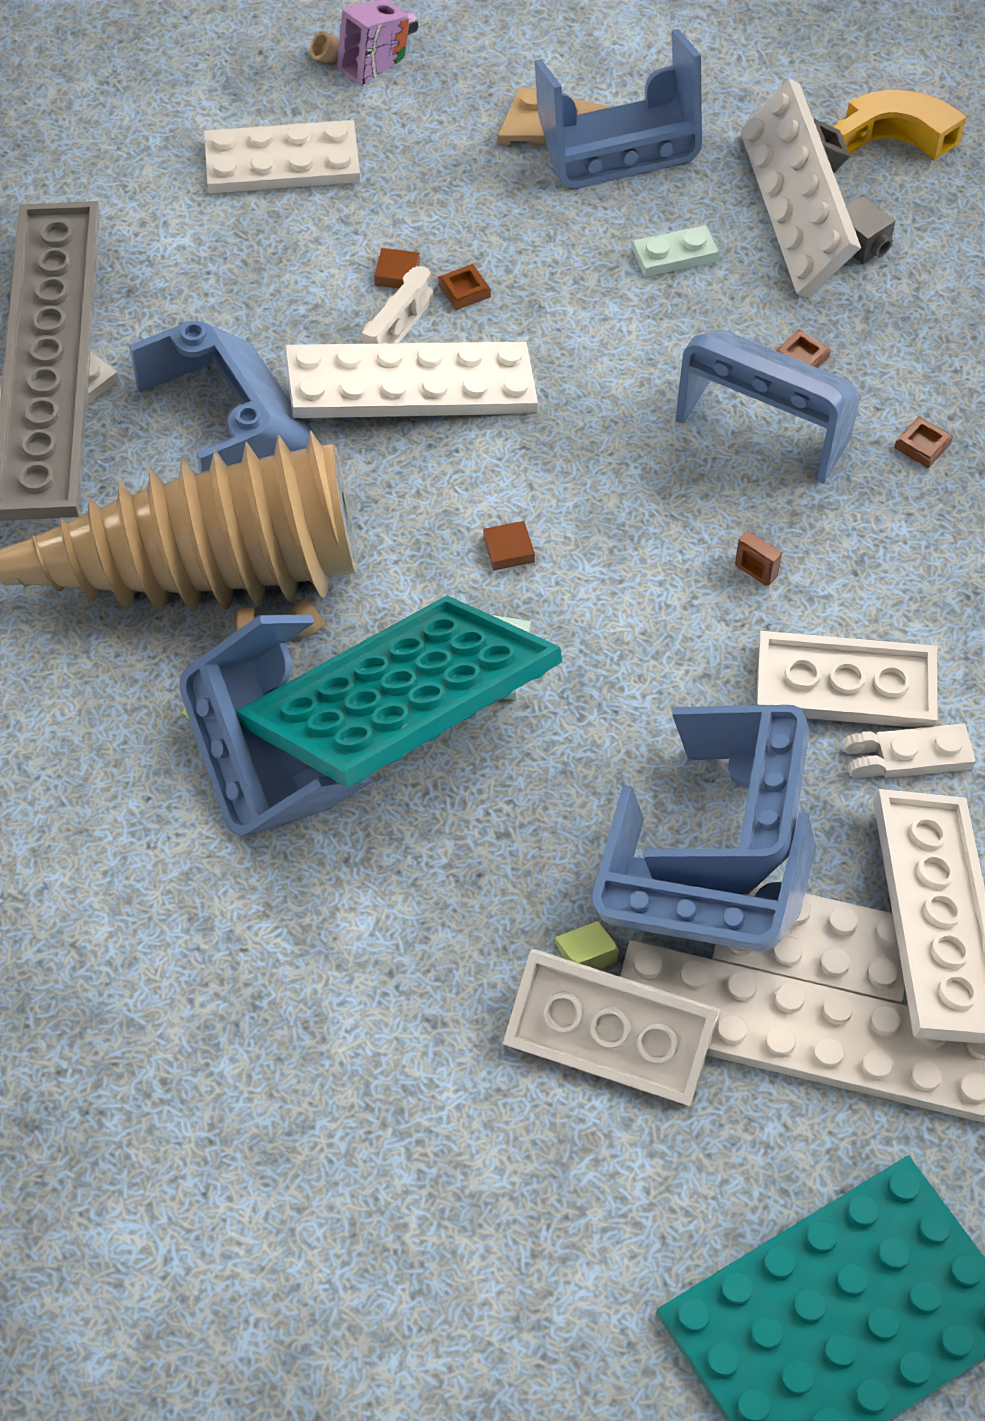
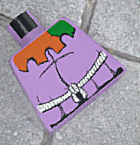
(373, 38)

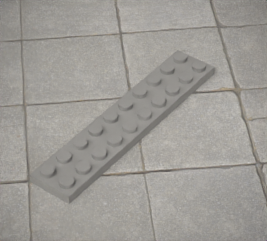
(48, 360)

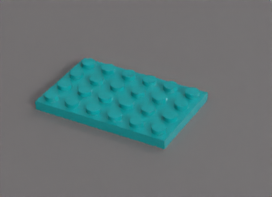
(398, 689)
(840, 1311)

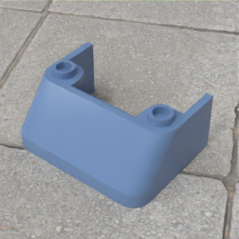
(630, 136)
(773, 380)
(263, 407)
(768, 756)
(251, 777)
(633, 900)

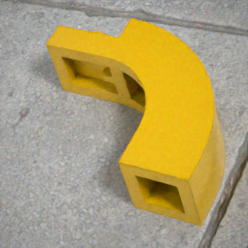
(902, 116)

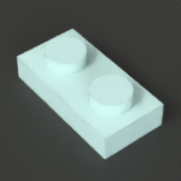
(675, 250)

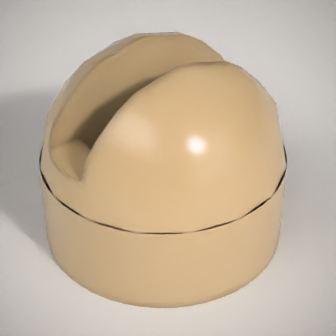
(324, 48)
(304, 607)

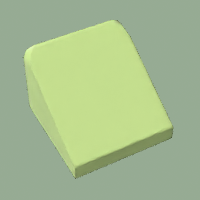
(589, 946)

